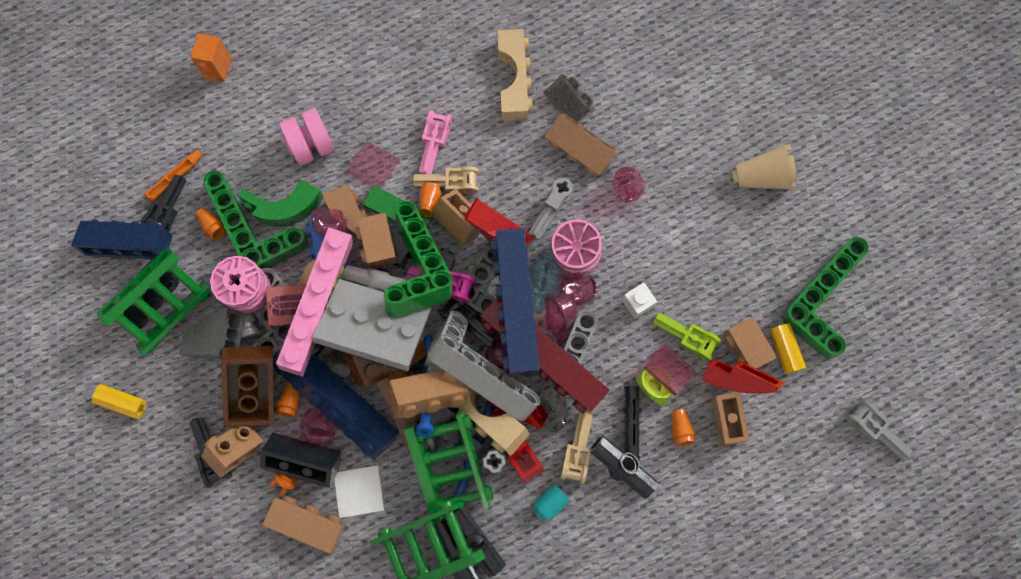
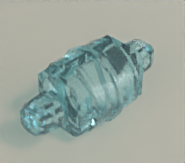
(547, 282)

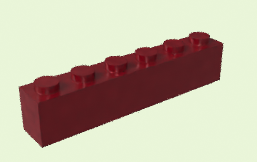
(556, 365)

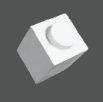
(639, 300)

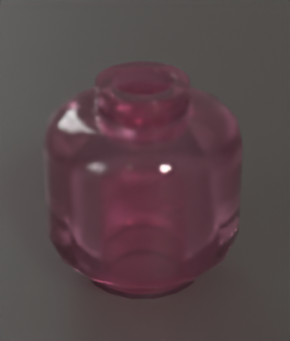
(628, 183)

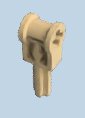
(453, 179)
(577, 454)

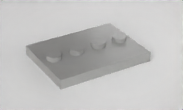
(360, 326)

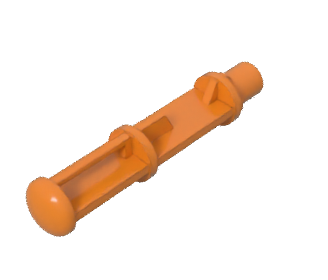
(180, 169)

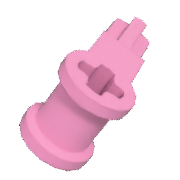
(434, 136)

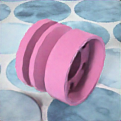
(251, 292)

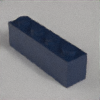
(121, 239)

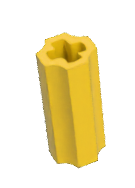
(787, 348)
(119, 401)

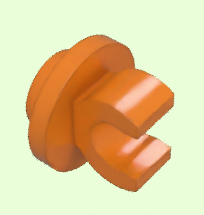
(285, 482)

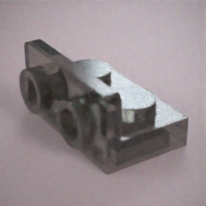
(568, 98)

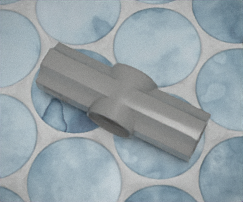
(370, 278)

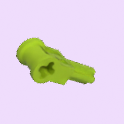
(693, 338)

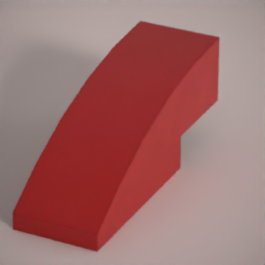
(740, 378)
(523, 458)

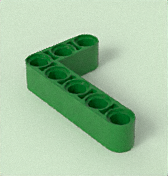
(242, 229)
(435, 278)
(820, 293)

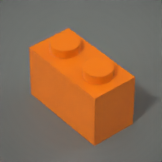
(211, 57)

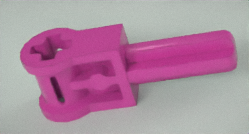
(460, 283)

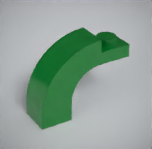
(287, 211)

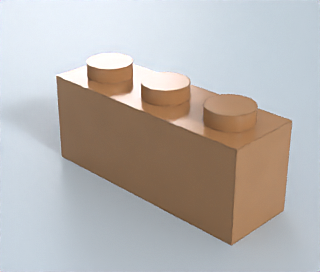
(581, 145)
(426, 393)
(304, 524)

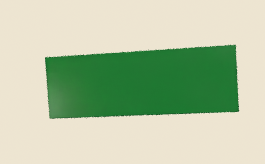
(384, 202)

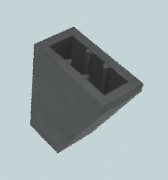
(212, 334)

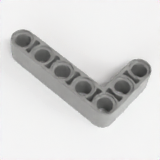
(477, 372)

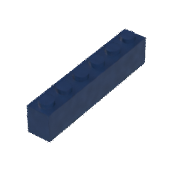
(516, 302)
(342, 406)

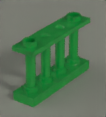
(132, 294)
(424, 460)
(445, 564)

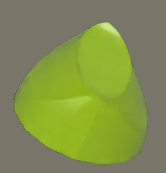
(653, 388)

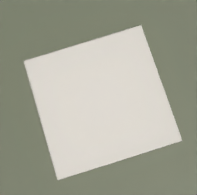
(358, 491)

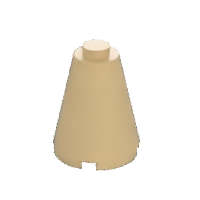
(767, 171)

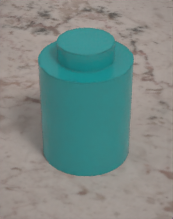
(550, 503)

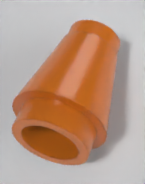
(428, 198)
(210, 224)
(288, 402)
(682, 429)

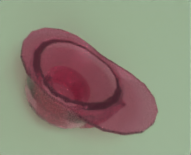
(560, 314)

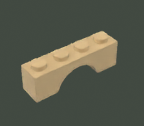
(515, 98)
(503, 430)

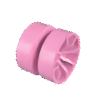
(301, 139)
(576, 247)

